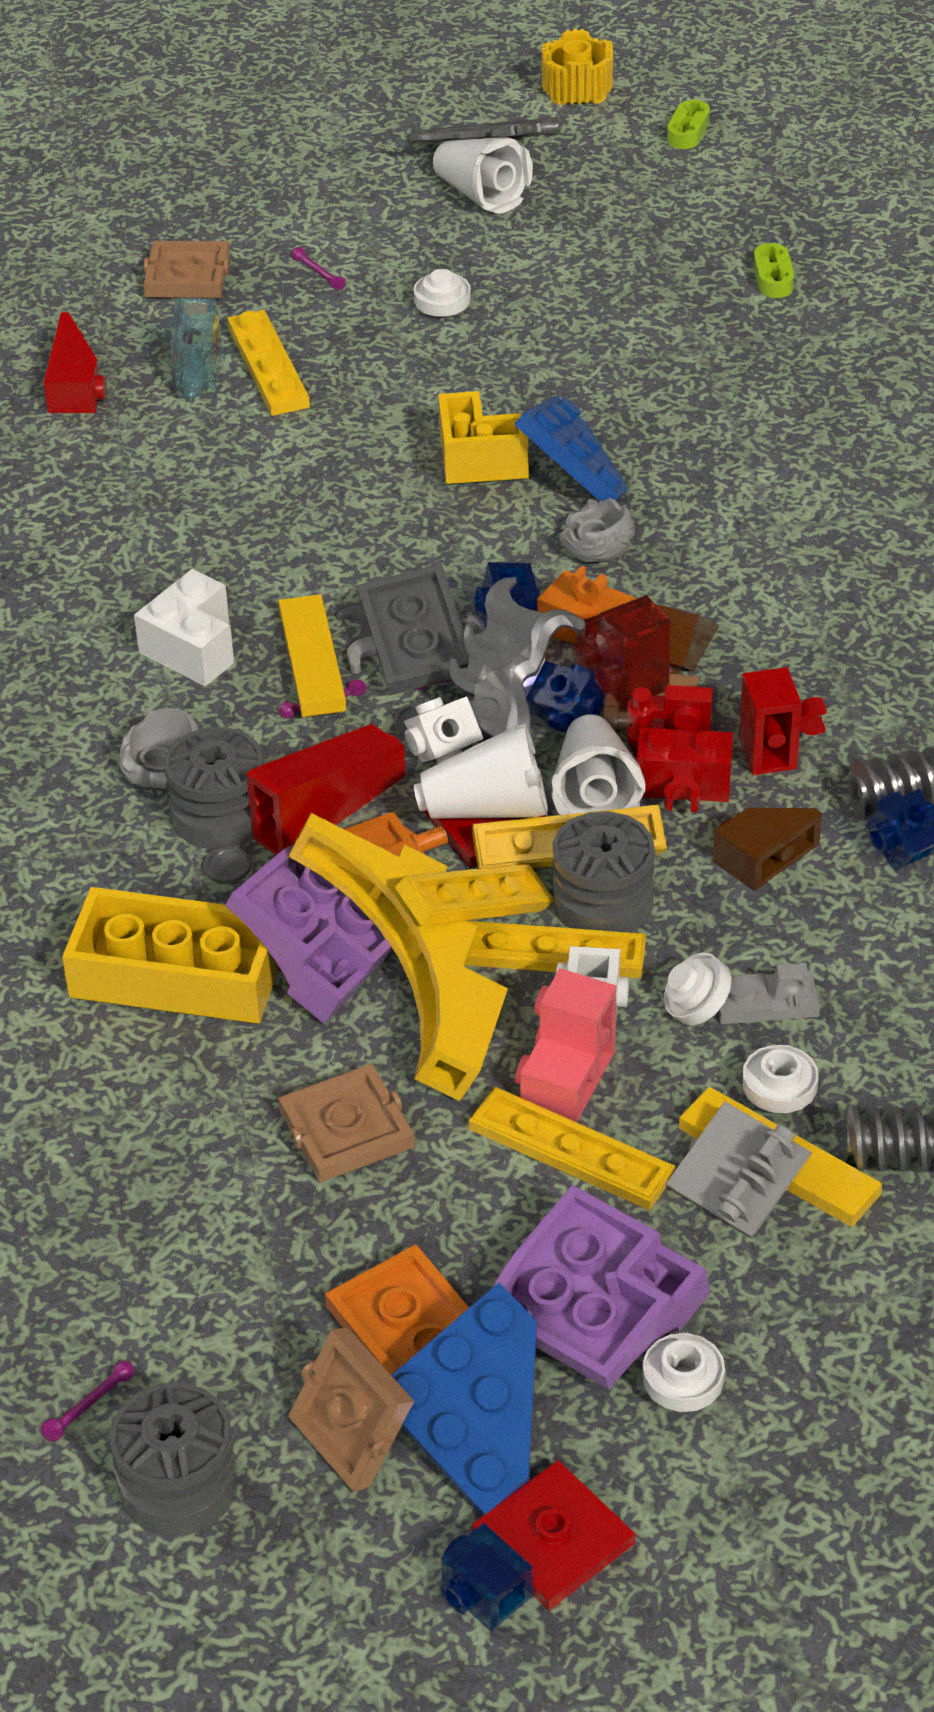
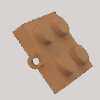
(187, 269)
(346, 1122)
(350, 1408)

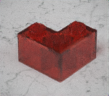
(627, 649)

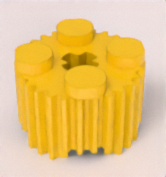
(577, 68)

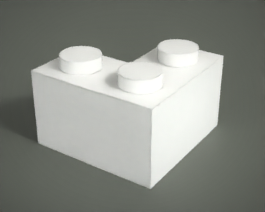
(188, 628)

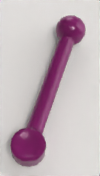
(299, 254)
(355, 687)
(54, 1428)

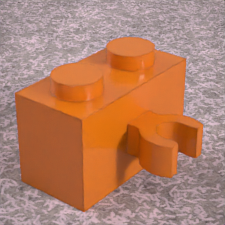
(581, 597)

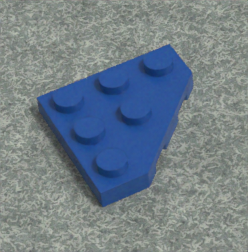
(571, 443)
(476, 1398)

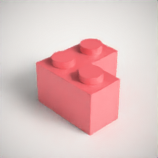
(570, 1044)

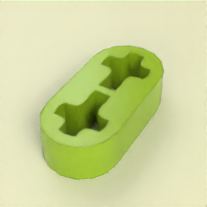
(693, 126)
(780, 268)

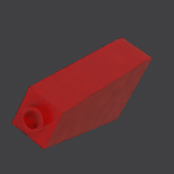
(321, 780)

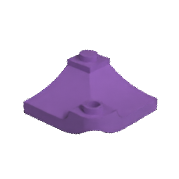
(311, 932)
(601, 1286)

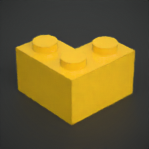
(479, 445)

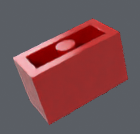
(773, 720)
(685, 765)

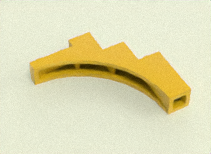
(453, 1002)

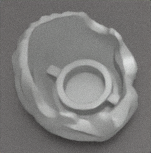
(598, 531)
(149, 741)

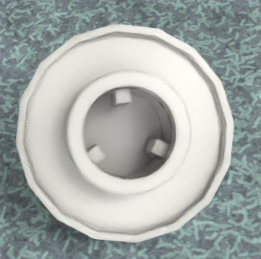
(442, 293)
(697, 988)
(780, 1079)
(683, 1372)

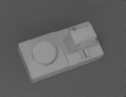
(775, 996)

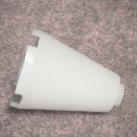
(487, 167)
(595, 770)
(486, 781)

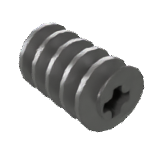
(882, 777)
(889, 1137)

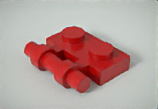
(680, 708)

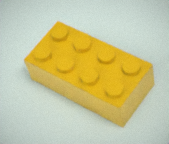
(168, 956)

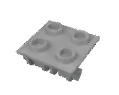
(739, 1168)

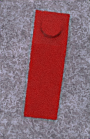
(72, 372)

